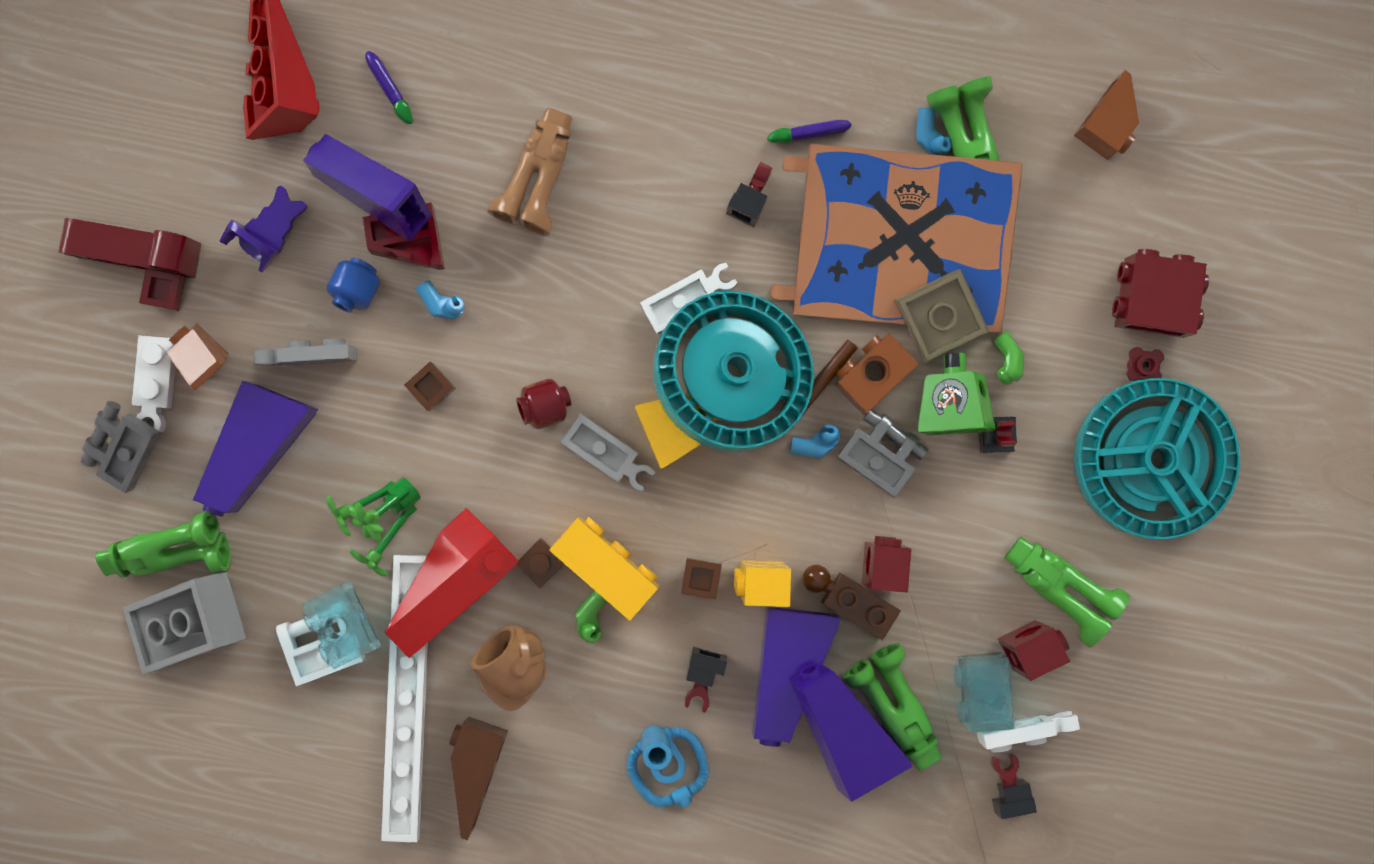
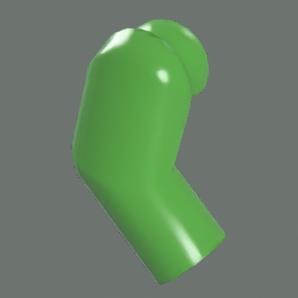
(1013, 360)
(587, 618)

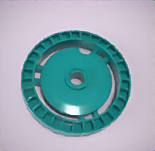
(715, 389)
(1183, 453)

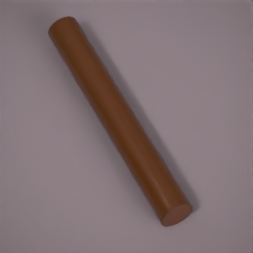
(830, 370)

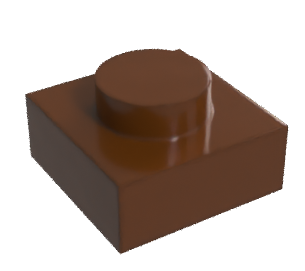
(429, 386)
(539, 563)
(701, 578)

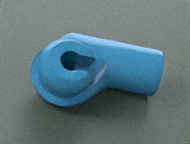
(929, 137)
(439, 305)
(818, 445)

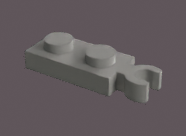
(302, 353)
(604, 451)

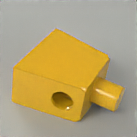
(664, 436)

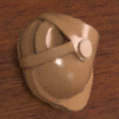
(510, 666)

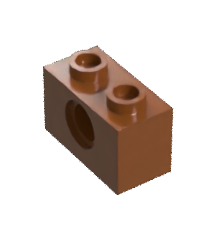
(895, 366)

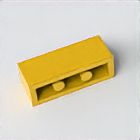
(605, 566)
(763, 583)

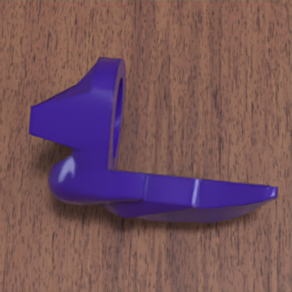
(265, 235)

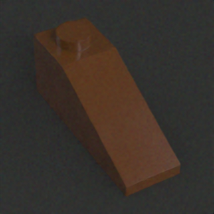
(473, 764)

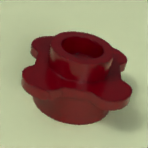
(1137, 358)

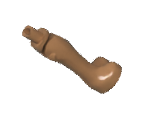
(542, 154)

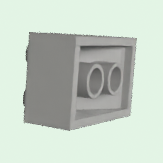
(184, 622)

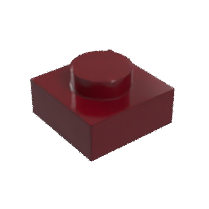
(162, 289)

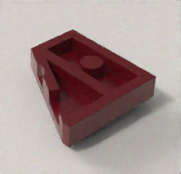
(421, 251)

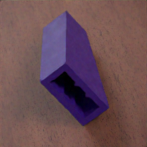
(369, 186)
(249, 446)
(789, 643)
(849, 738)

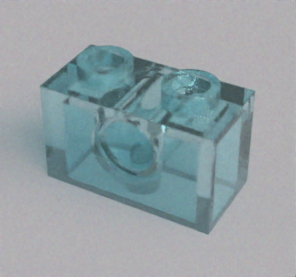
(359, 633)

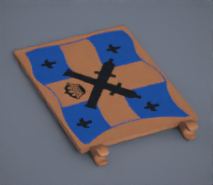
(896, 222)

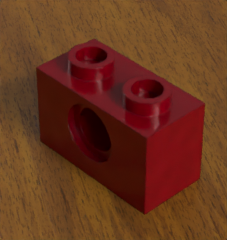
(886, 565)
(1035, 649)

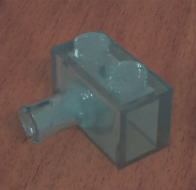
(984, 692)

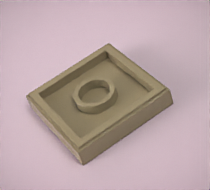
(941, 315)

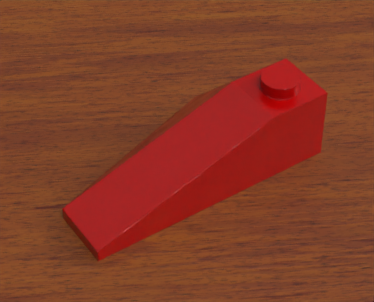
(281, 84)
(454, 576)

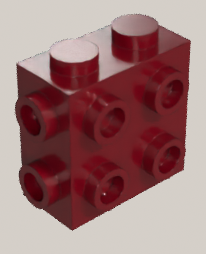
(1160, 294)

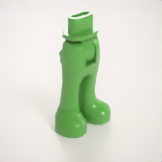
(972, 99)
(150, 552)
(1049, 577)
(908, 721)

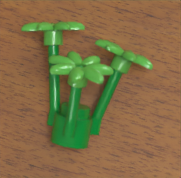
(399, 497)

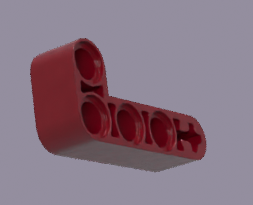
(130, 247)

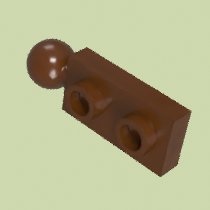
(852, 600)

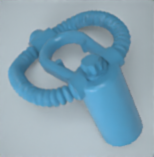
(657, 751)

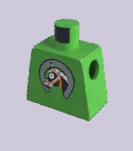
(955, 400)

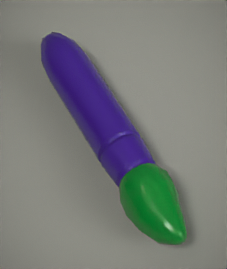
(382, 76)
(786, 135)

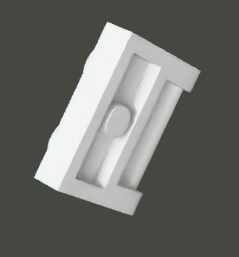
(306, 661)

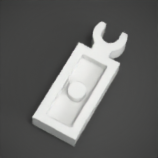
(666, 303)
(153, 379)
(1029, 730)

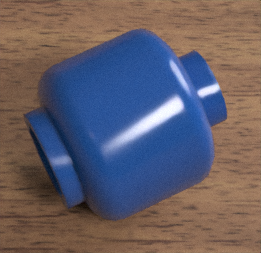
(353, 285)

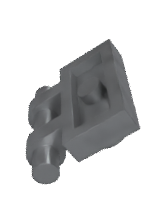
(127, 451)
(875, 461)

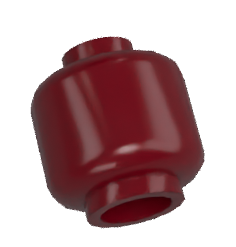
(543, 403)

